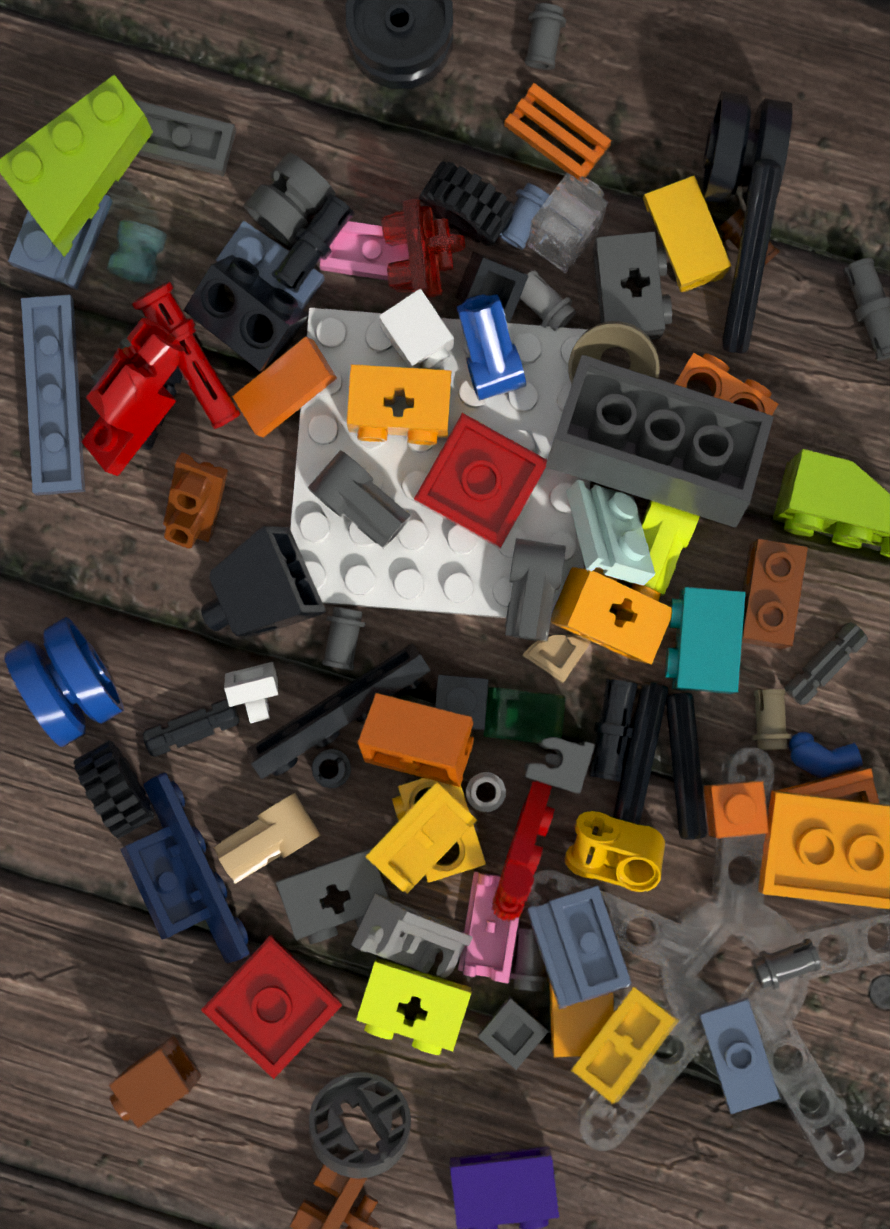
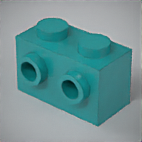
(706, 640)

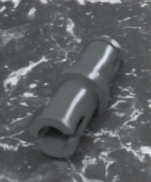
(871, 303)

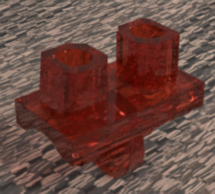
(428, 248)

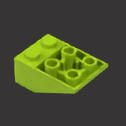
(833, 499)

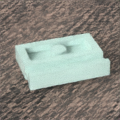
(610, 533)

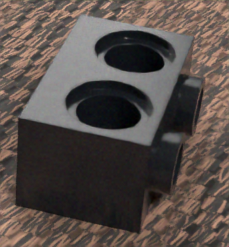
(241, 322)

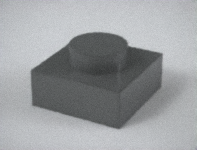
(512, 1033)

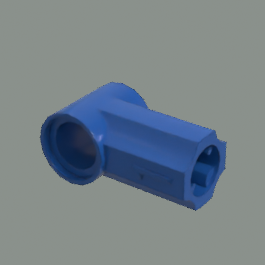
(493, 358)

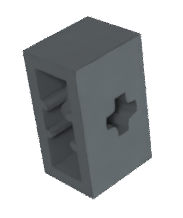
(637, 258)
(304, 895)

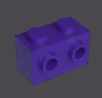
(504, 1189)

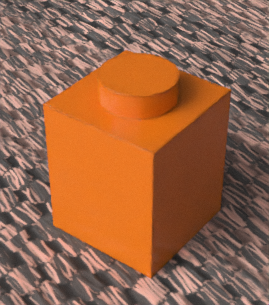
(736, 809)

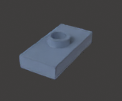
(738, 1055)

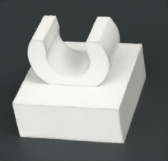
(252, 688)

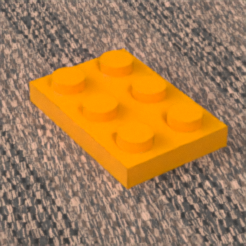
(827, 850)

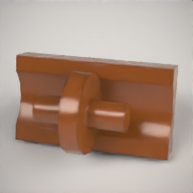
(193, 501)
(345, 1190)

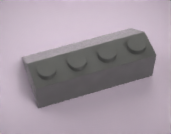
(660, 441)

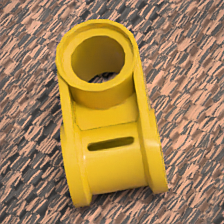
(620, 852)

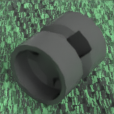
(289, 200)

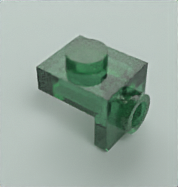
(523, 715)

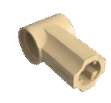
(275, 834)

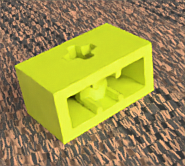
(440, 997)

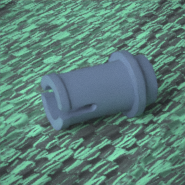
(527, 205)

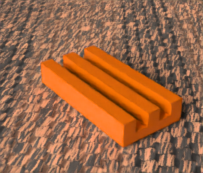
(566, 116)

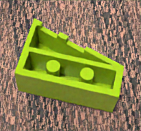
(76, 160)

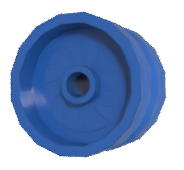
(63, 682)

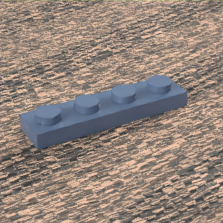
(53, 395)

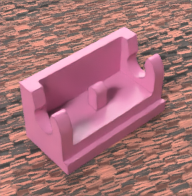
(493, 939)

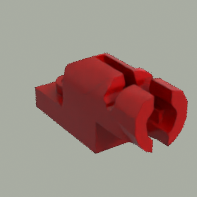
(132, 396)

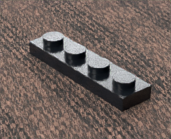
(322, 722)

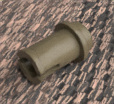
(770, 720)

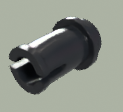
(343, 773)

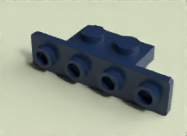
(177, 877)

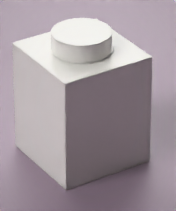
(417, 332)

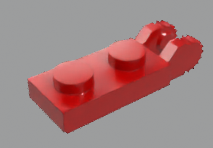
(523, 854)

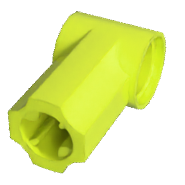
(666, 534)

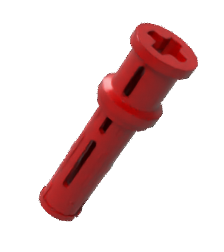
(220, 406)

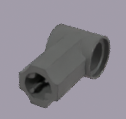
(350, 492)
(535, 577)

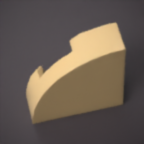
(558, 654)

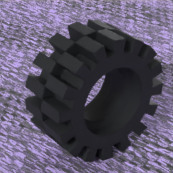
(467, 203)
(113, 789)

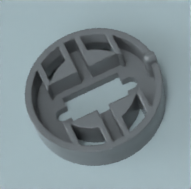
(359, 1090)

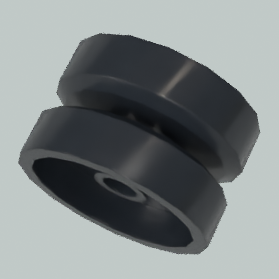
(398, 54)
(735, 147)

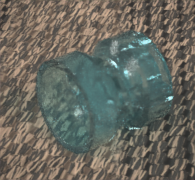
(137, 252)

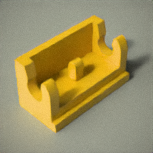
(688, 233)
(421, 838)
(625, 1045)

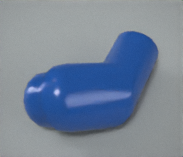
(819, 760)

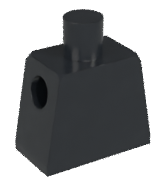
(262, 586)

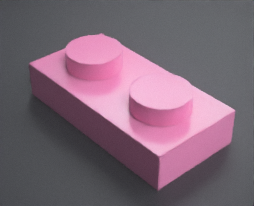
(362, 252)

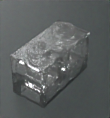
(567, 221)

